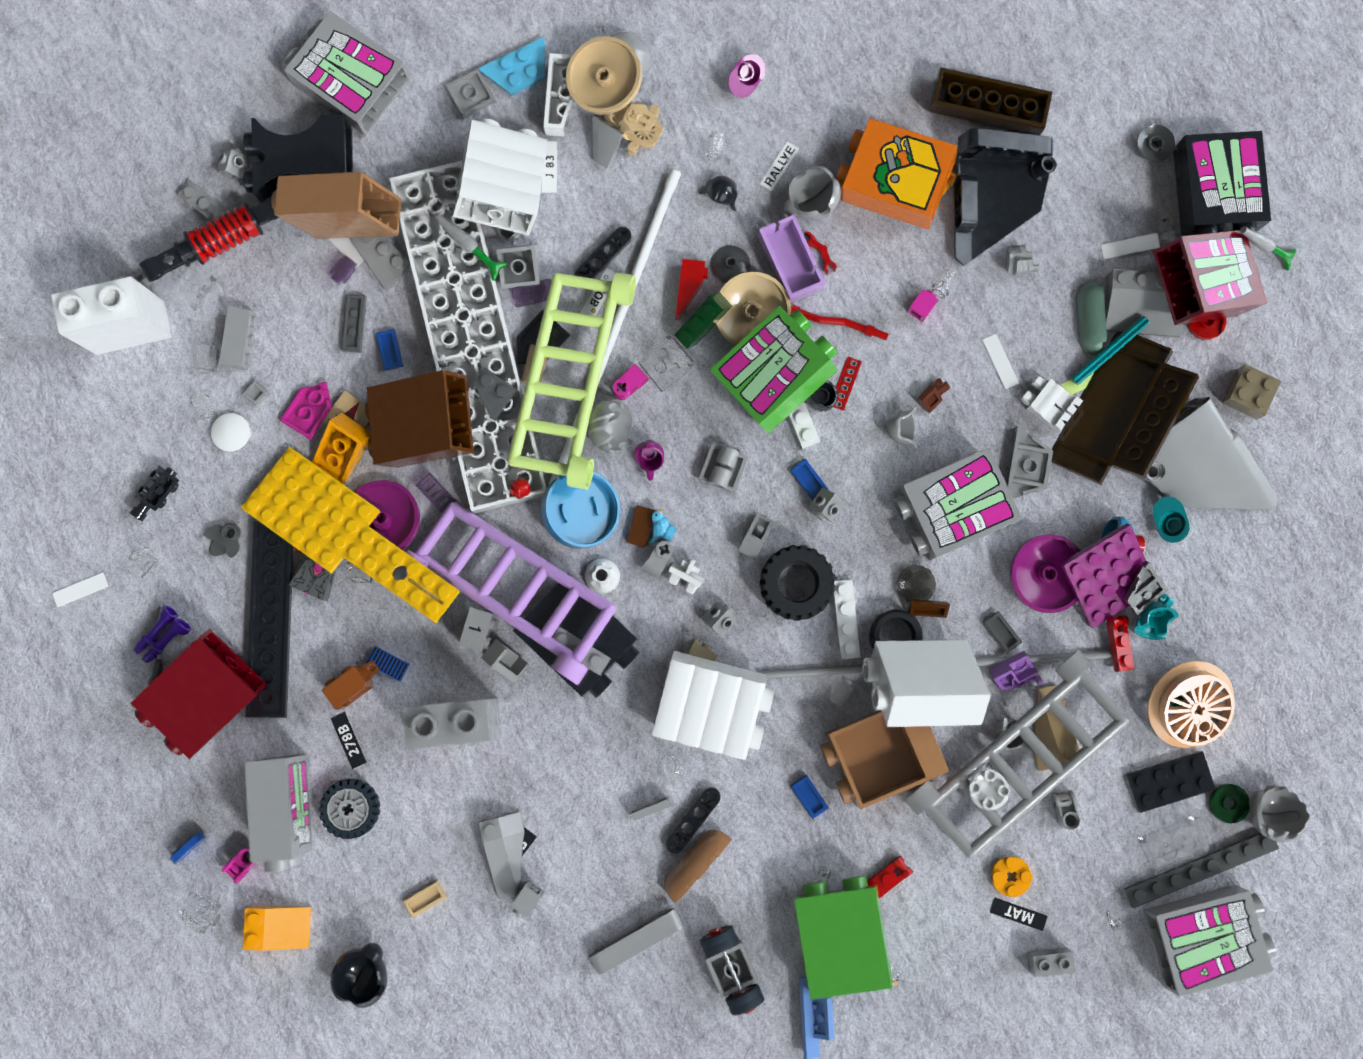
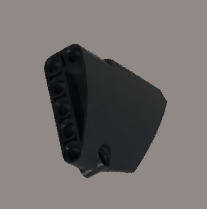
(997, 186)

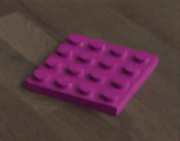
(1104, 574)

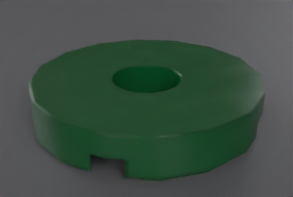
(1241, 803)

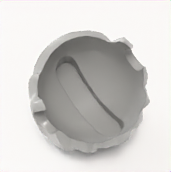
(610, 425)
(1279, 814)

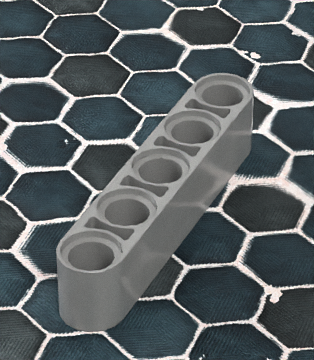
(636, 941)

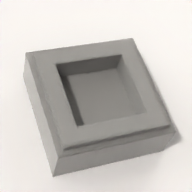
(255, 393)

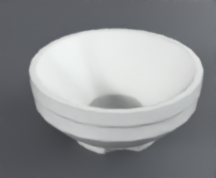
(611, 581)

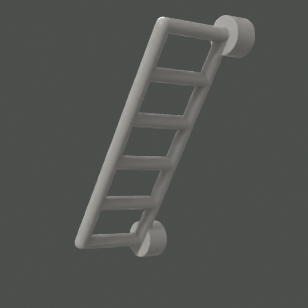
(1072, 673)

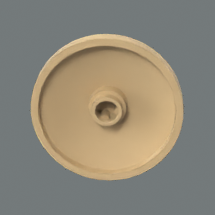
(604, 75)
(752, 300)

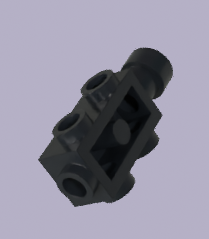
(160, 490)

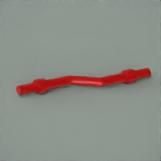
(868, 330)

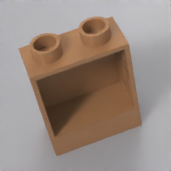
(881, 759)

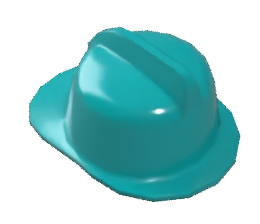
(1171, 519)

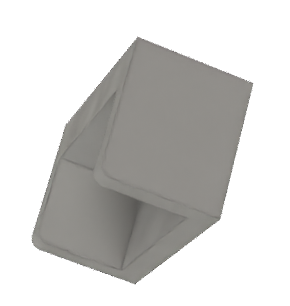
(505, 661)

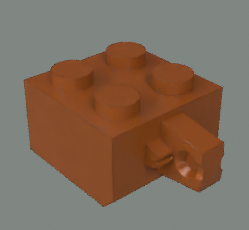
(350, 685)

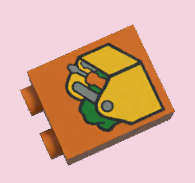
(897, 173)

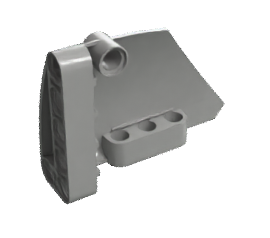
(1209, 463)

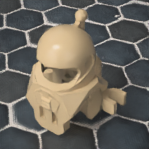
(638, 120)

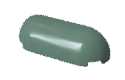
(1091, 317)

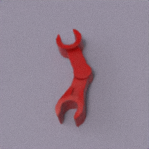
(813, 243)

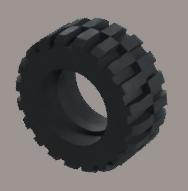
(797, 556)

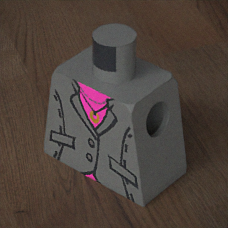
(313, 580)

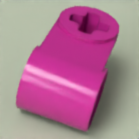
(632, 380)
(238, 866)

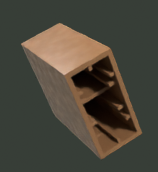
(337, 205)

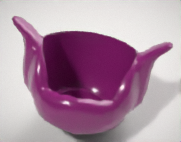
(649, 457)

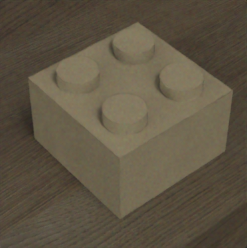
(1251, 391)

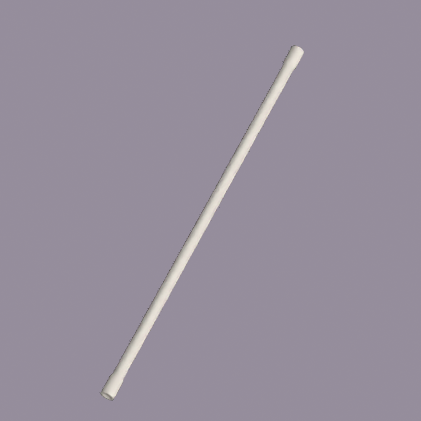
(670, 186)

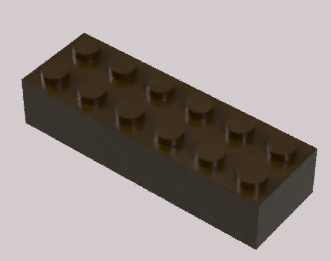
(990, 101)

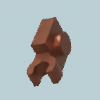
(932, 395)

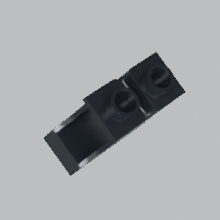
(318, 150)

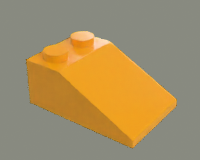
(341, 447)
(276, 927)

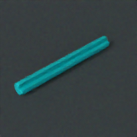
(1110, 350)

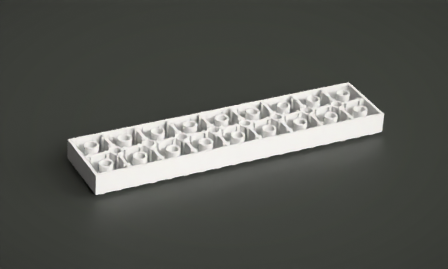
(465, 330)

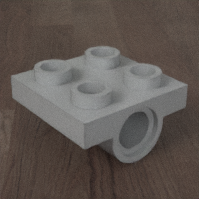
(723, 467)

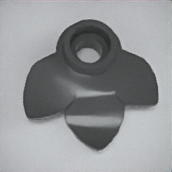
(222, 542)

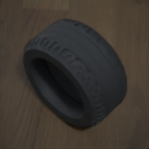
(909, 619)

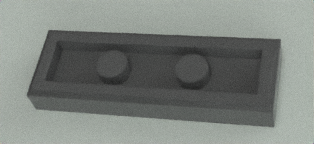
(353, 323)

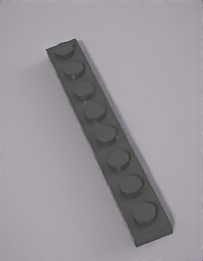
(1199, 869)

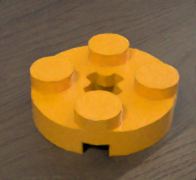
(999, 876)

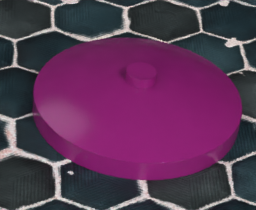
(398, 511)
(1038, 575)

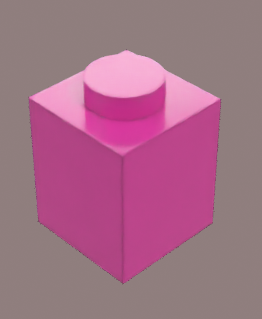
(923, 305)

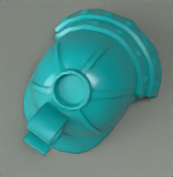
(1155, 619)

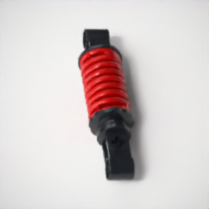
(212, 240)

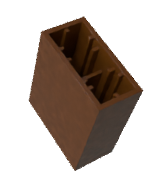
(419, 419)

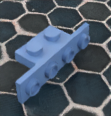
(816, 1020)

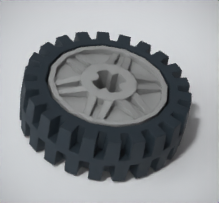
(336, 816)

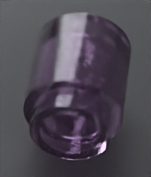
(342, 270)

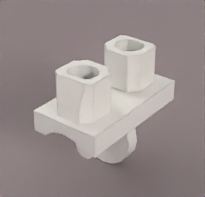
(687, 572)

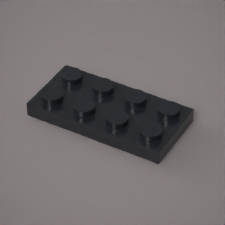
(1170, 781)

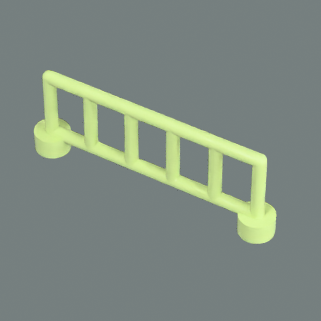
(578, 469)

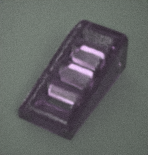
(423, 481)

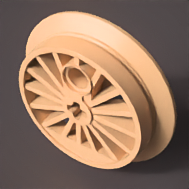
(1190, 678)

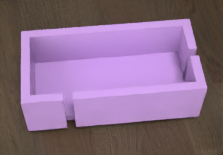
(791, 258)

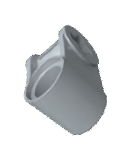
(656, 562)
(1066, 808)

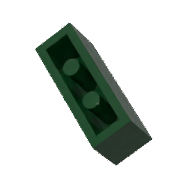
(703, 320)

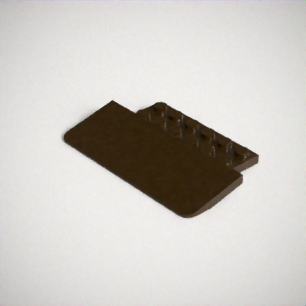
(1124, 412)

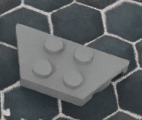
(1028, 465)

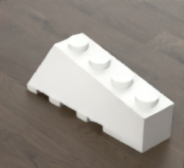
(557, 95)

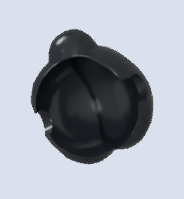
(360, 976)

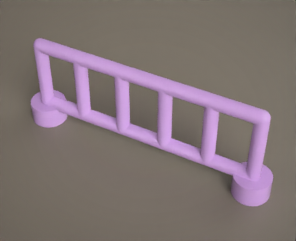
(568, 662)

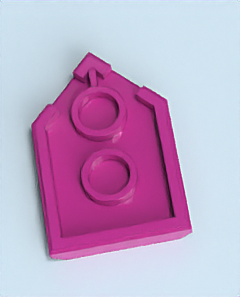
(308, 409)

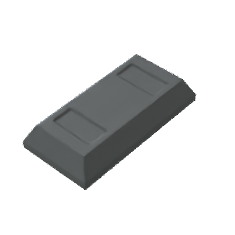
(1002, 632)

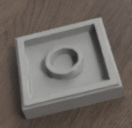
(470, 93)

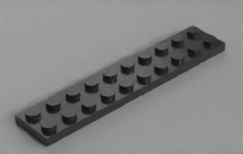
(270, 621)

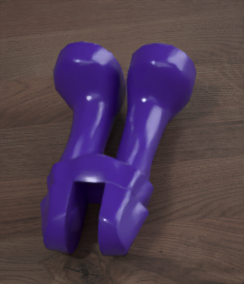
(177, 627)

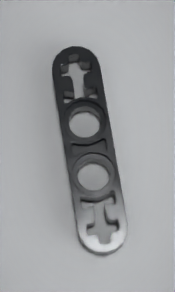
(605, 258)
(691, 818)

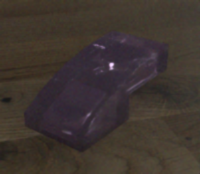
(531, 294)

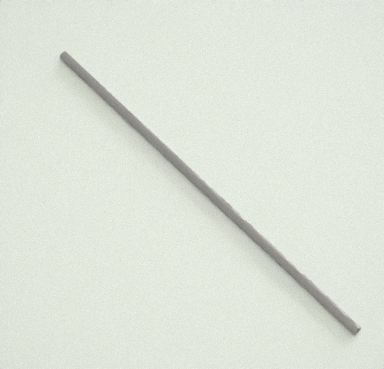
(980, 661)

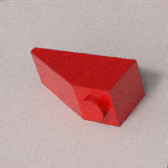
(690, 283)

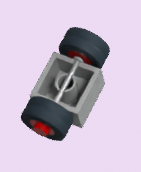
(732, 970)

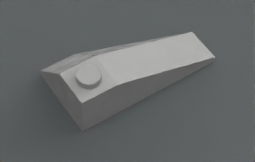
(503, 846)

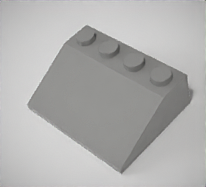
(1137, 295)

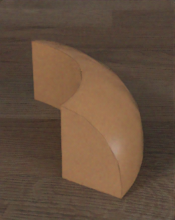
(695, 863)

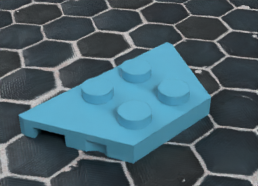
(519, 68)

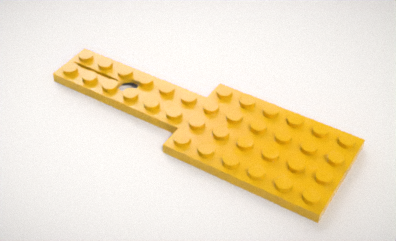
(333, 525)

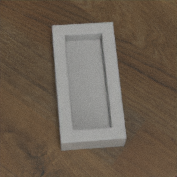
(650, 809)

